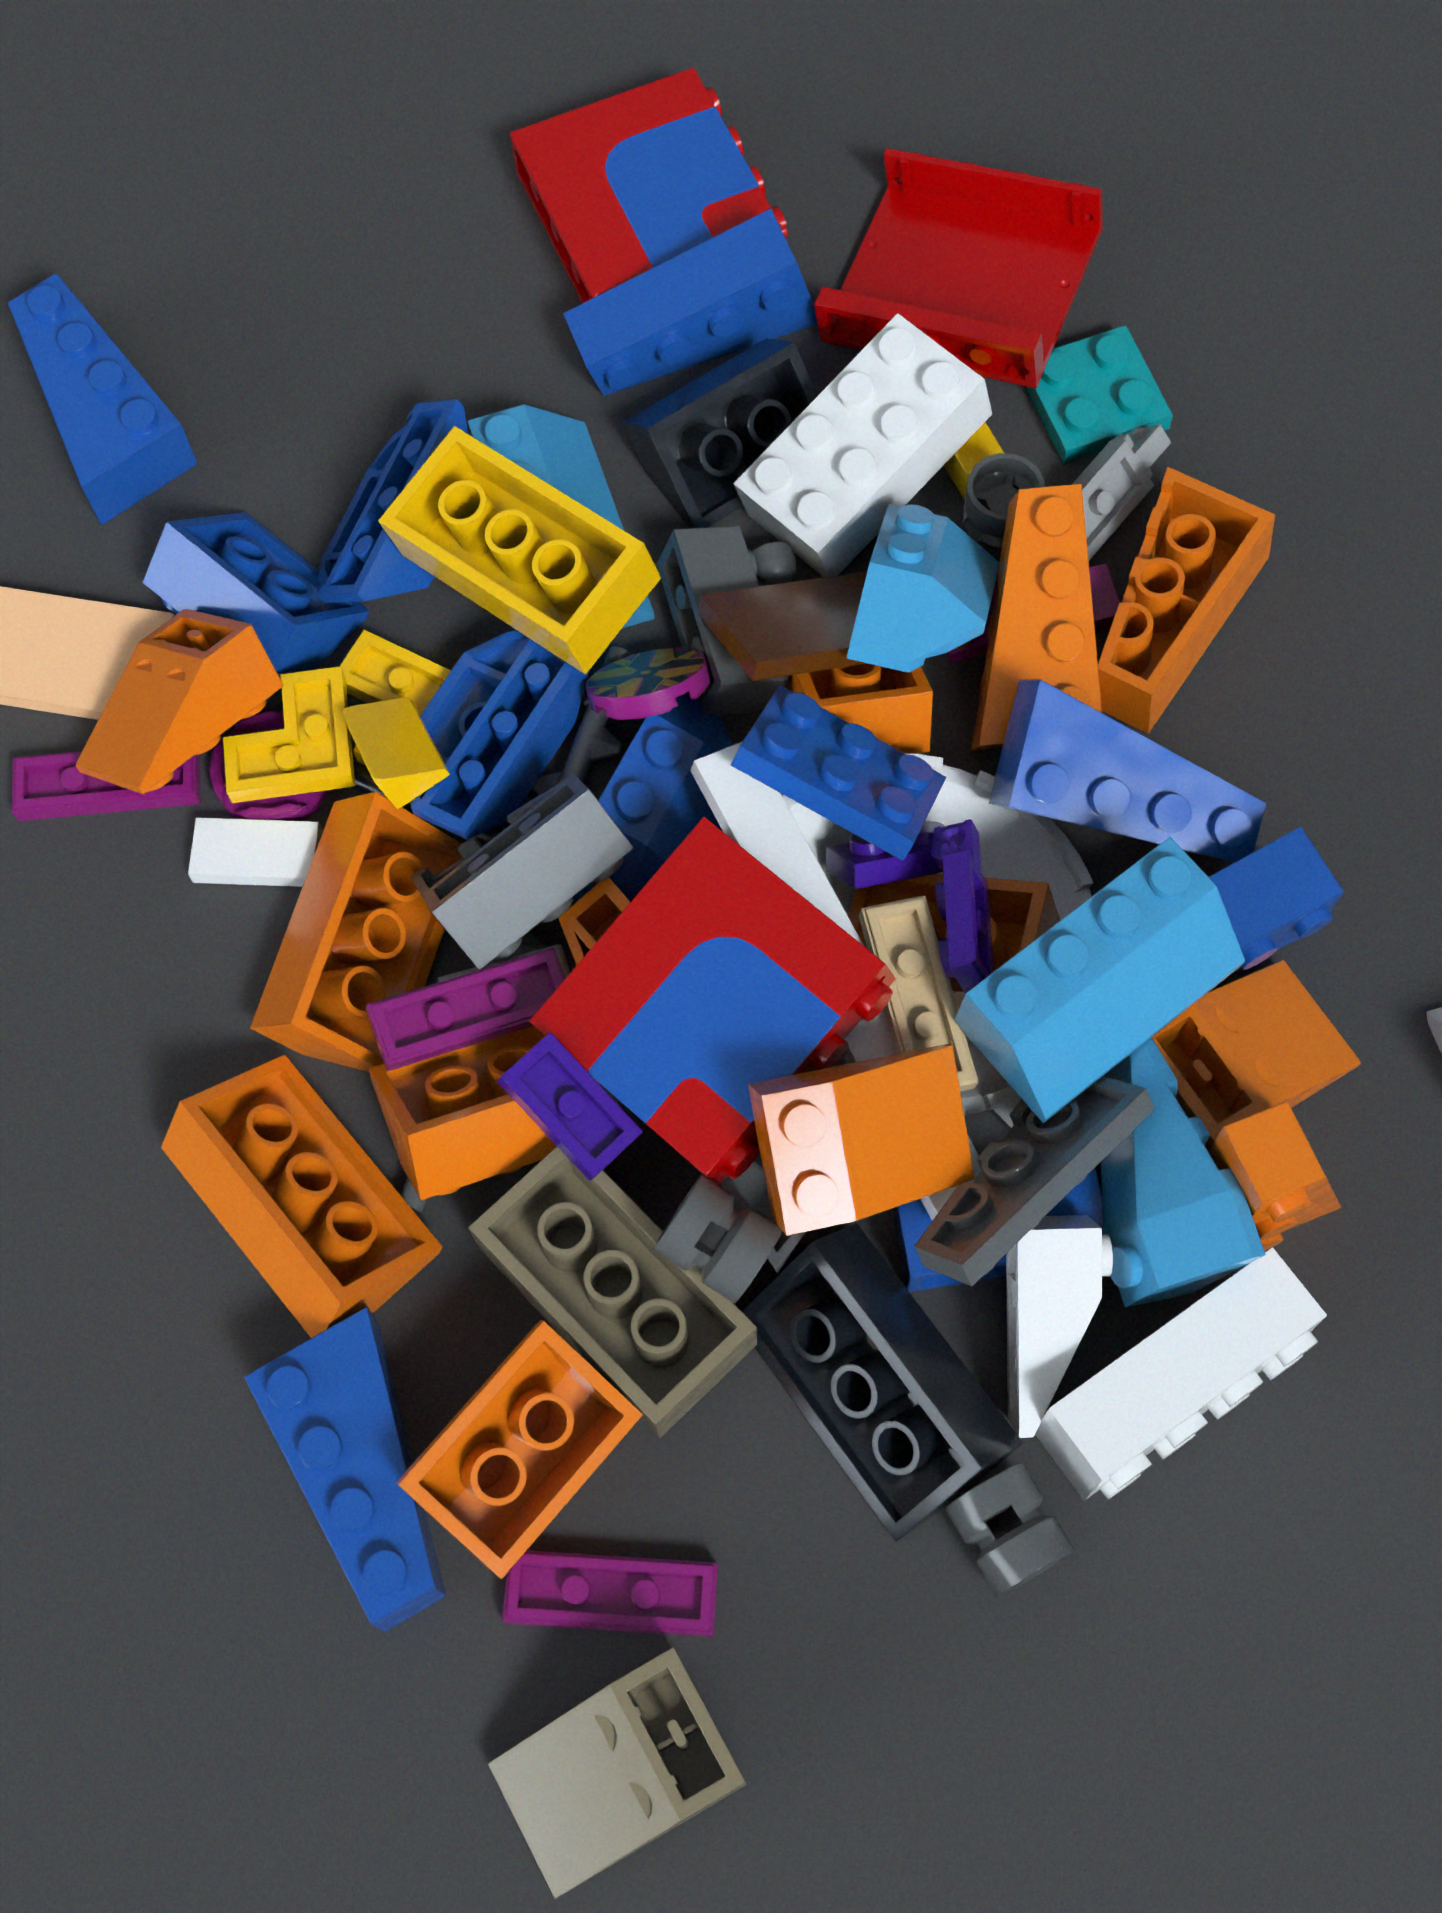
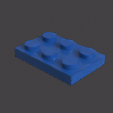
(840, 771)

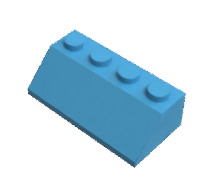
(557, 453)
(1103, 980)

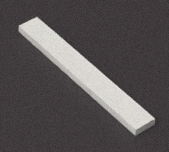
(767, 830)

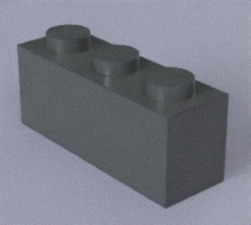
(705, 563)

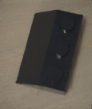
(719, 426)

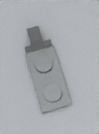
(1118, 481)

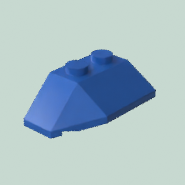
(361, 556)
(497, 730)
(655, 793)

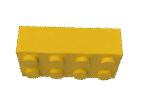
(521, 549)

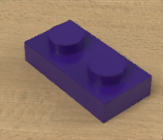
(867, 865)
(569, 1106)

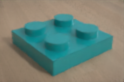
(1096, 393)

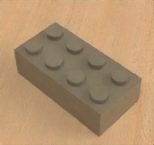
(592, 1274)

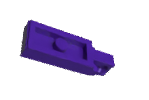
(963, 905)

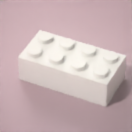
(864, 446)
(1179, 1372)

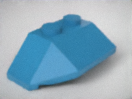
(921, 591)

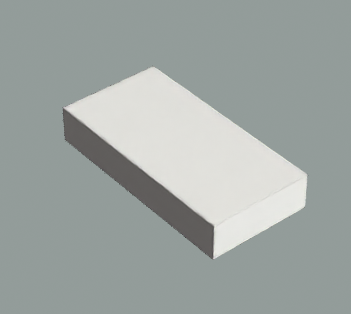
(253, 851)

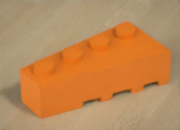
(1182, 587)
(1040, 609)

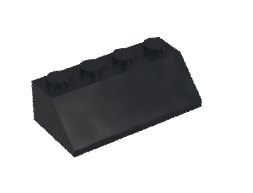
(878, 1380)

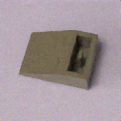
(616, 1773)

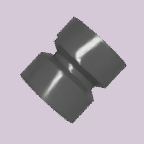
(988, 493)
(739, 1251)
(1024, 1550)

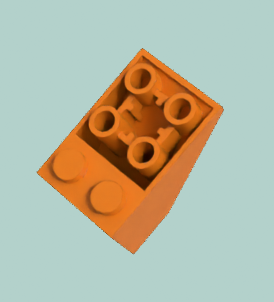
(177, 699)
(1252, 1049)

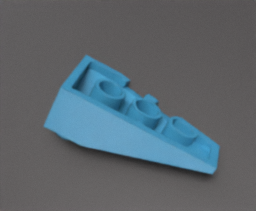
(1166, 1202)

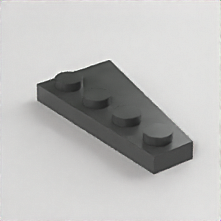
(1028, 1177)

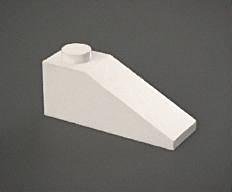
(1050, 1302)

